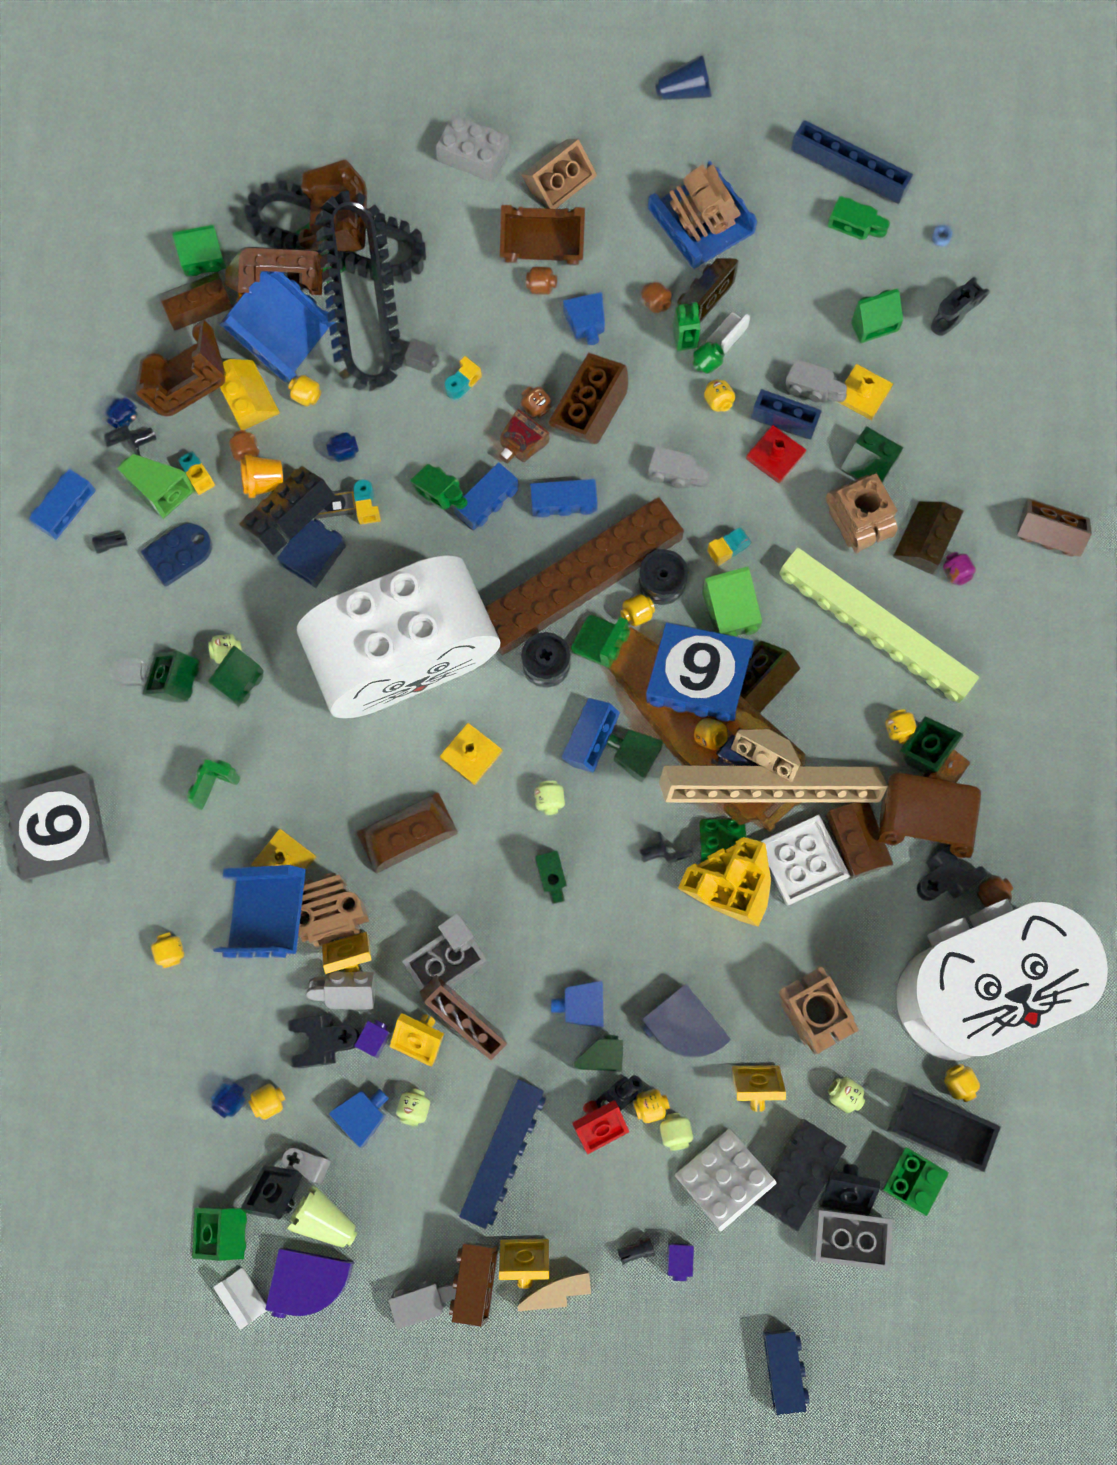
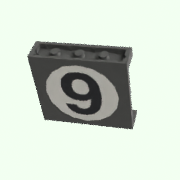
(56, 826)

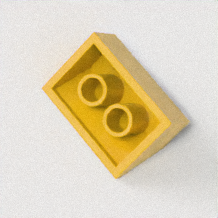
(247, 393)

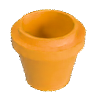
(260, 475)

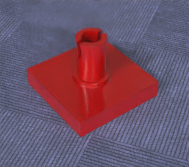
(776, 454)
(600, 1125)

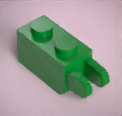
(857, 219)
(686, 326)
(438, 488)

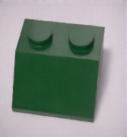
(871, 455)
(171, 676)
(236, 677)
(930, 745)
(602, 1055)

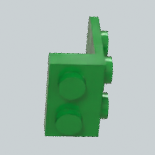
(601, 640)
(206, 778)
(718, 834)

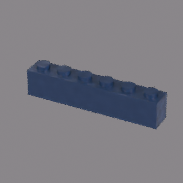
(851, 162)
(501, 1154)

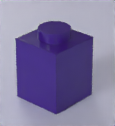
(373, 1038)
(680, 1261)

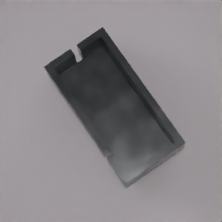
(289, 506)
(944, 1129)
(801, 1174)

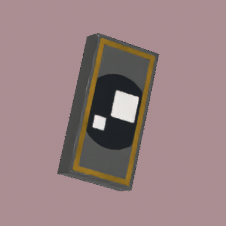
(341, 505)

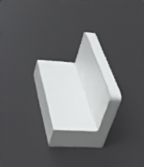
(730, 331)
(241, 1298)

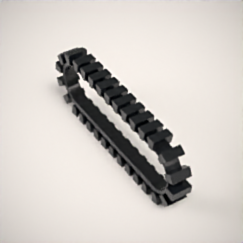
(329, 245)
(352, 260)

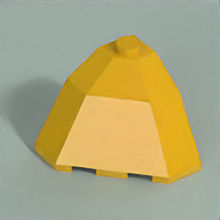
(732, 881)

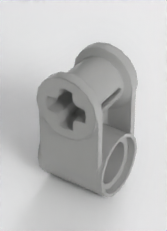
(310, 1165)

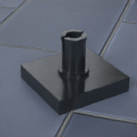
(849, 1191)
(272, 1192)

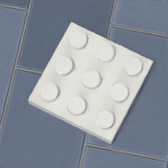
(804, 860)
(725, 1179)

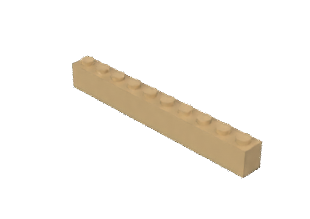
(763, 785)

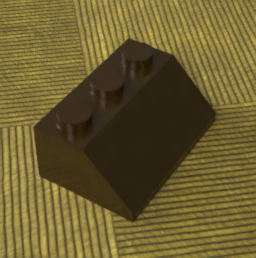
(711, 286)
(928, 535)
(767, 674)

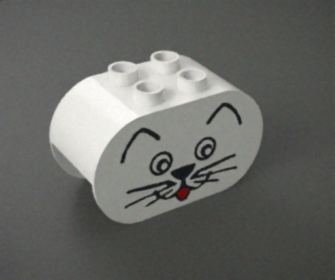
(397, 636)
(1000, 979)

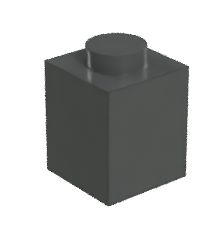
(421, 356)

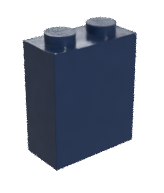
(312, 552)

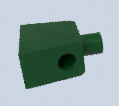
(635, 752)
(550, 864)

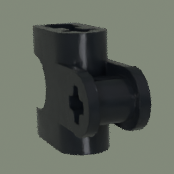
(958, 304)
(947, 876)
(323, 1039)

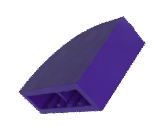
(306, 1282)

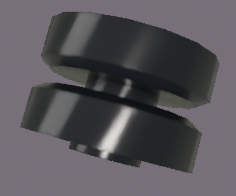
(658, 565)
(542, 647)

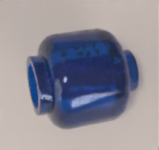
(121, 412)
(342, 447)
(227, 1100)

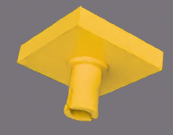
(865, 391)
(471, 754)
(284, 851)
(346, 953)
(417, 1038)
(758, 1084)
(524, 1260)

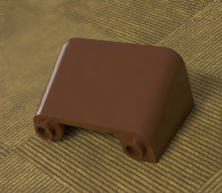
(321, 185)
(542, 234)
(300, 264)
(185, 378)
(930, 812)

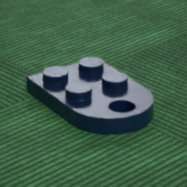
(176, 553)

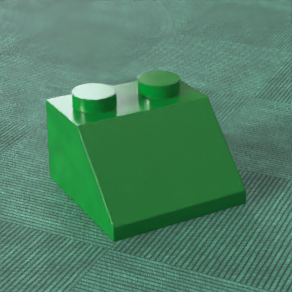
(199, 250)
(219, 1234)

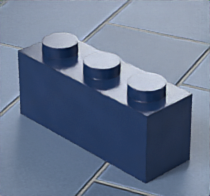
(786, 414)
(785, 1371)

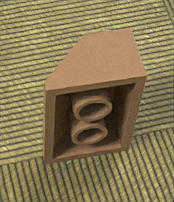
(559, 174)

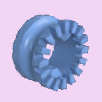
(939, 230)

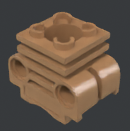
(707, 203)
(859, 528)
(327, 907)
(838, 1019)

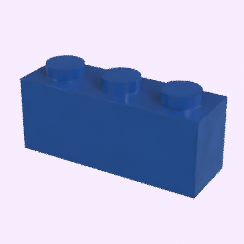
(488, 496)
(564, 498)
(62, 504)
(590, 735)

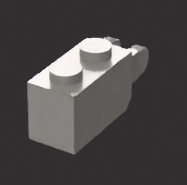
(814, 383)
(676, 469)
(344, 990)
(420, 1303)

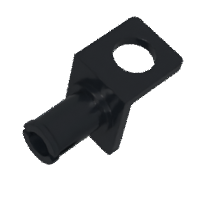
(134, 440)
(660, 849)
(622, 1092)

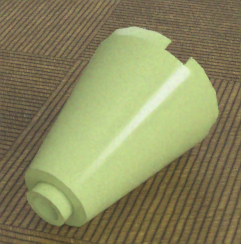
(322, 1220)

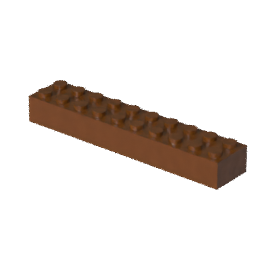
(582, 574)

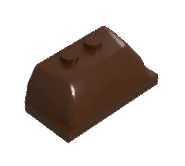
(591, 398)
(407, 832)

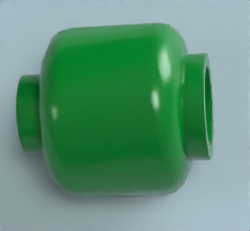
(708, 357)

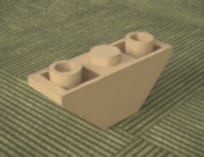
(768, 751)

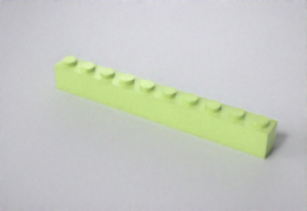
(878, 625)

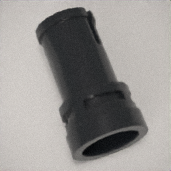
(104, 543)
(641, 1249)

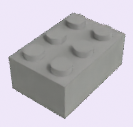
(472, 148)
(441, 960)
(852, 1239)

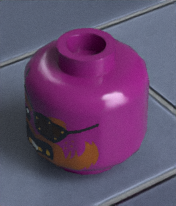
(959, 568)

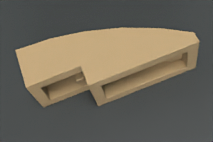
(555, 1292)

